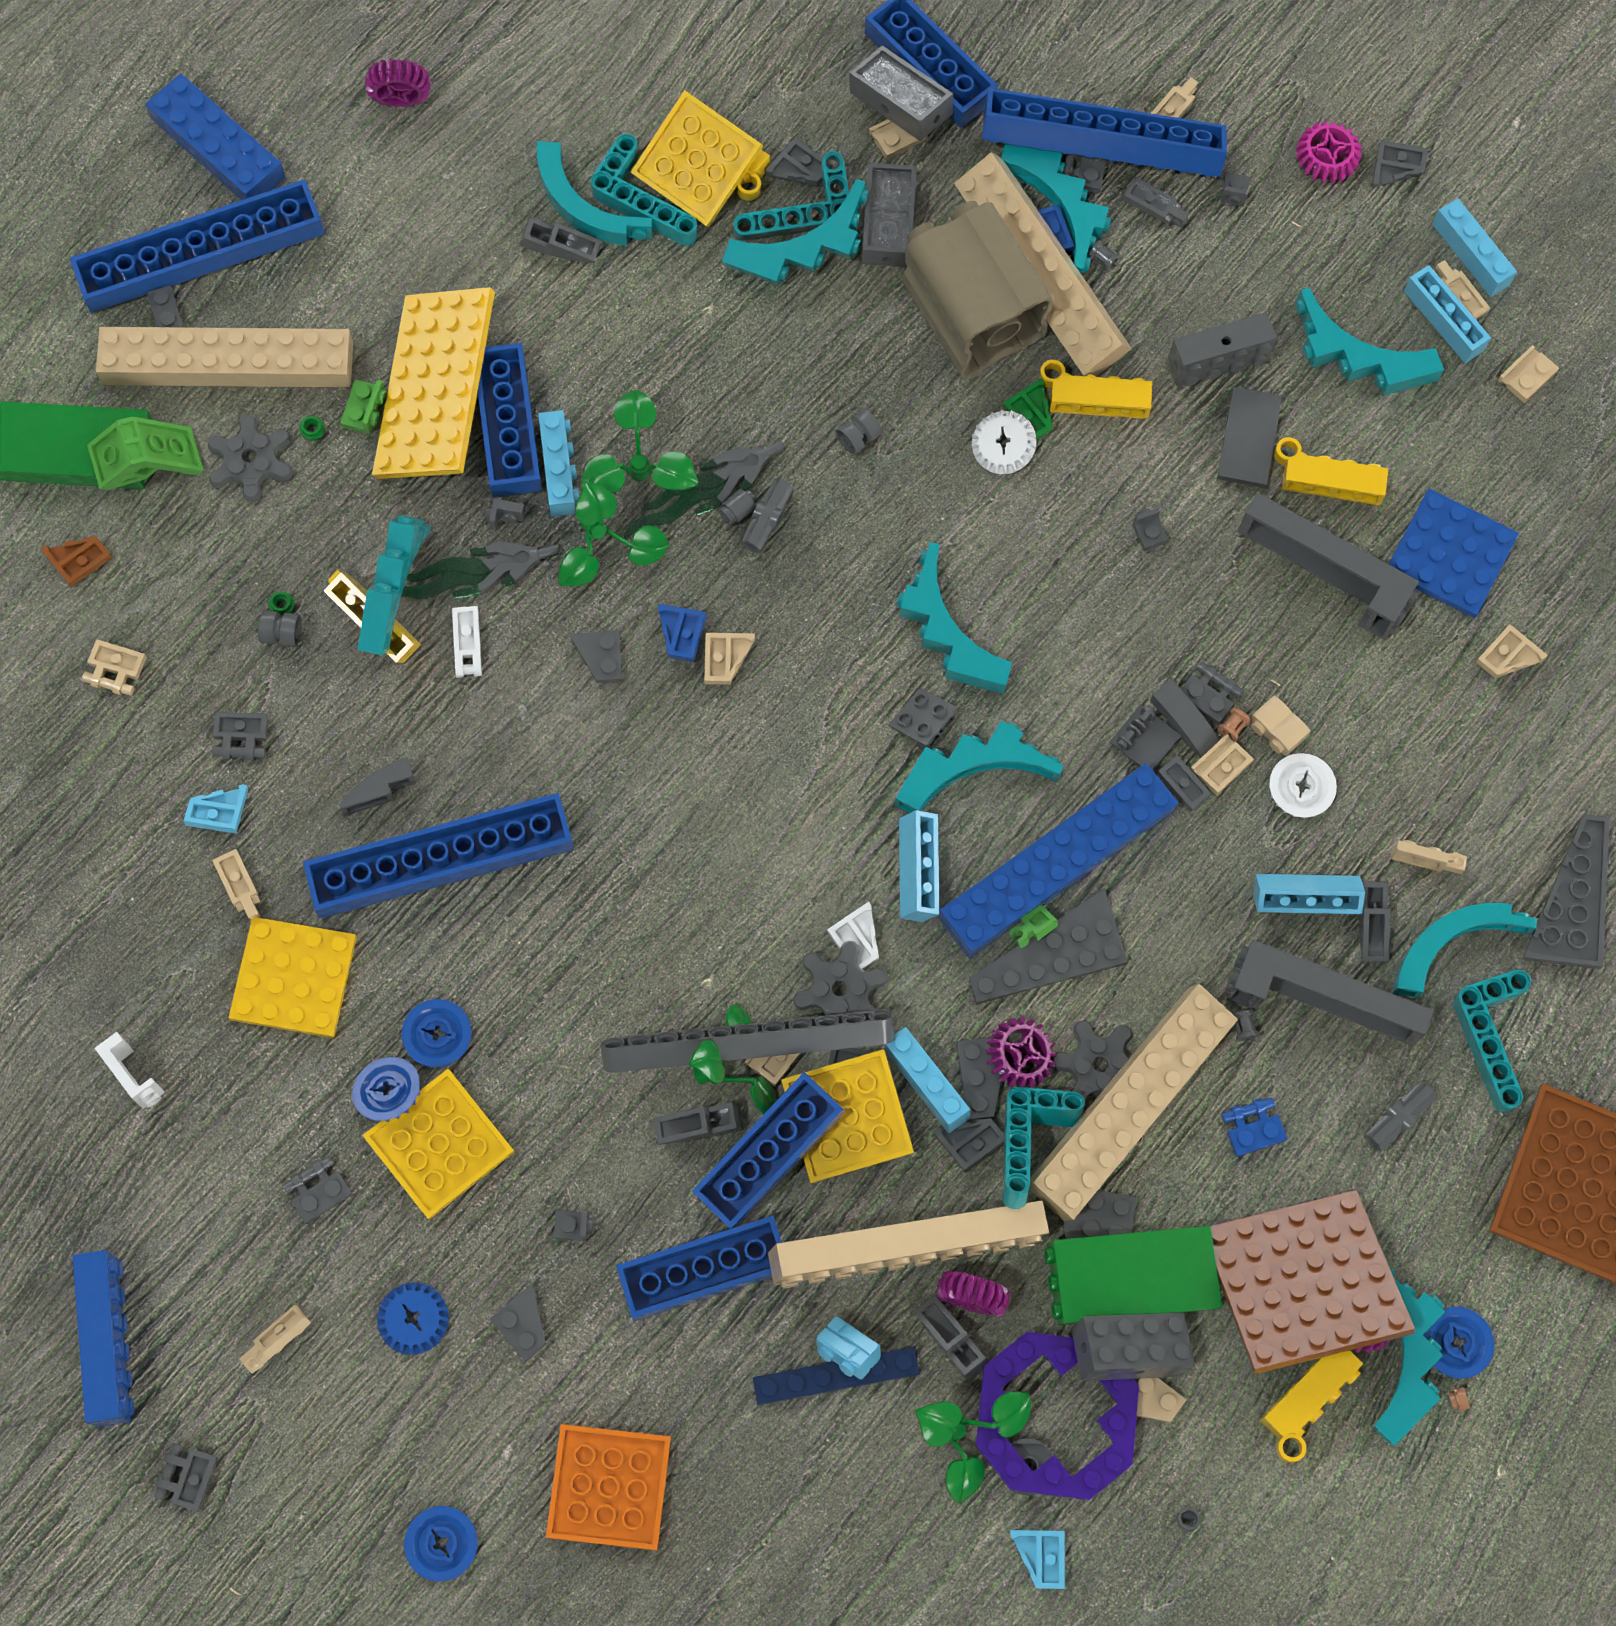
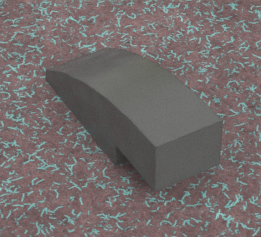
(559, 241)
(1184, 718)
(378, 786)
(1375, 922)
(698, 1123)
(951, 1338)

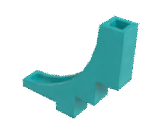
(1044, 172)
(806, 251)
(1357, 359)
(392, 569)
(963, 658)
(969, 757)
(1413, 1396)

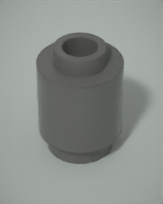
(738, 506)

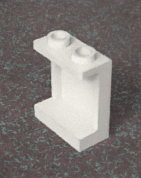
(113, 1052)

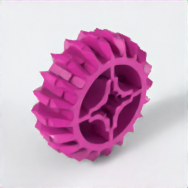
(1335, 144)

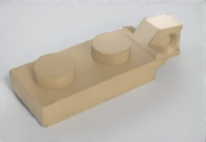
(1177, 100)
(1462, 289)
(1429, 858)
(238, 883)
(275, 1338)

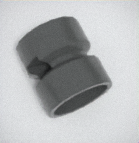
(861, 429)
(277, 628)

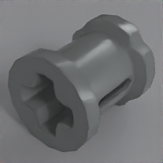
(1104, 256)
(1245, 1025)

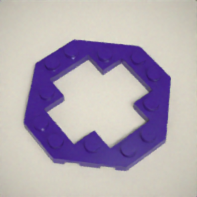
(1051, 1476)

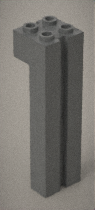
(1333, 560)
(1269, 968)

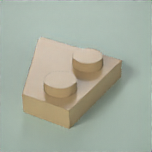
(1510, 653)
(725, 655)
(1157, 1400)

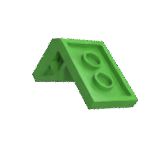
(138, 448)

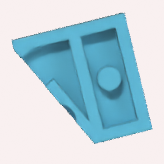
(217, 811)
(1043, 1556)

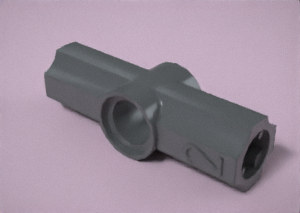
(767, 515)
(1400, 1116)

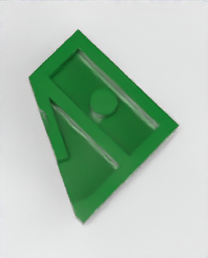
(1033, 406)

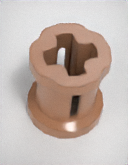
(1234, 724)

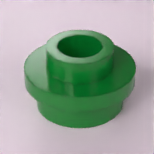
(307, 423)
(281, 597)

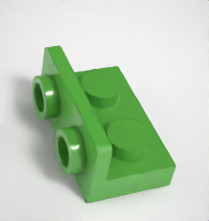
(363, 406)

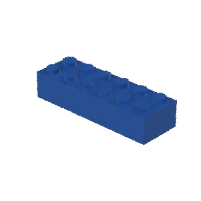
(921, 43)
(214, 139)
(508, 422)
(768, 1151)
(699, 1269)
(102, 1339)

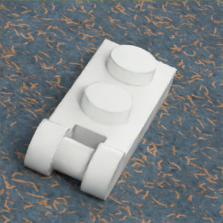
(466, 640)

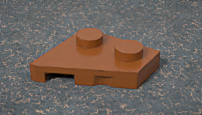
(77, 558)

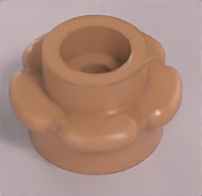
(1459, 1399)

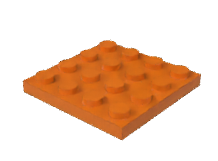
(608, 1487)

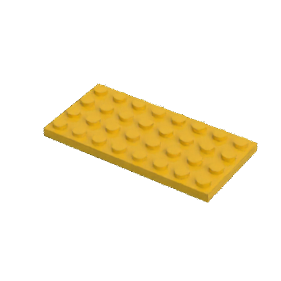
(433, 384)

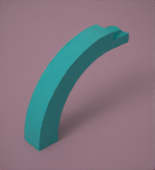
(578, 212)
(1485, 916)

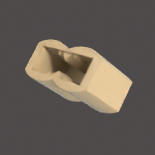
(1279, 726)

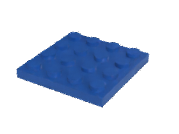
(1453, 552)

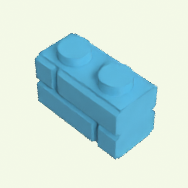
(848, 1348)

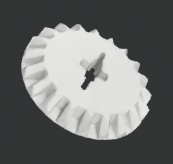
(1017, 451)
(1318, 778)

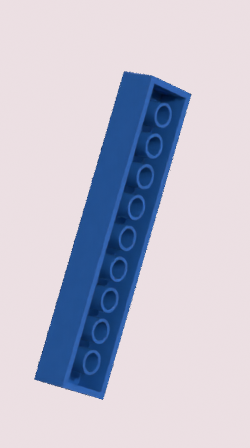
(1104, 132)
(197, 246)
(438, 855)
(1057, 860)

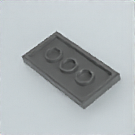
(1249, 437)

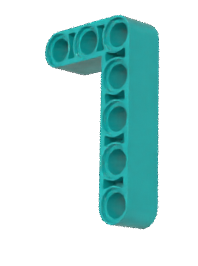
(636, 197)
(802, 212)
(1489, 1034)
(1022, 1109)

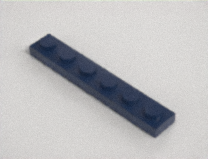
(830, 1378)

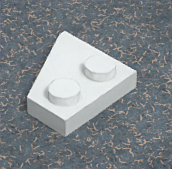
(860, 929)

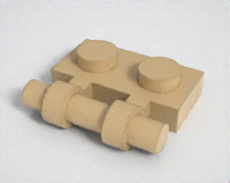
(114, 659)

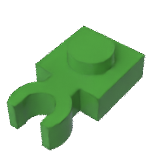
(1036, 924)

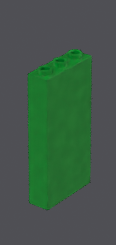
(51, 441)
(1133, 1274)

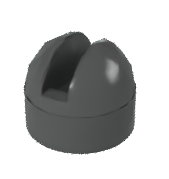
(1188, 1514)

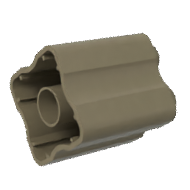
(976, 288)

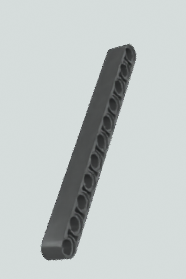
(749, 1040)

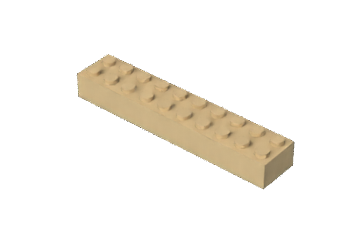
(1076, 312)
(224, 357)
(1131, 1102)
(907, 1243)

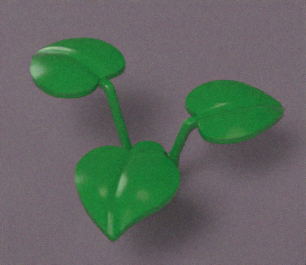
(674, 469)
(591, 507)
(710, 1068)
(944, 1423)

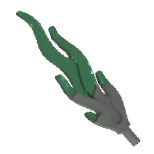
(719, 485)
(482, 573)

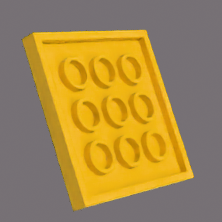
(696, 158)
(293, 977)
(873, 1123)
(439, 1145)

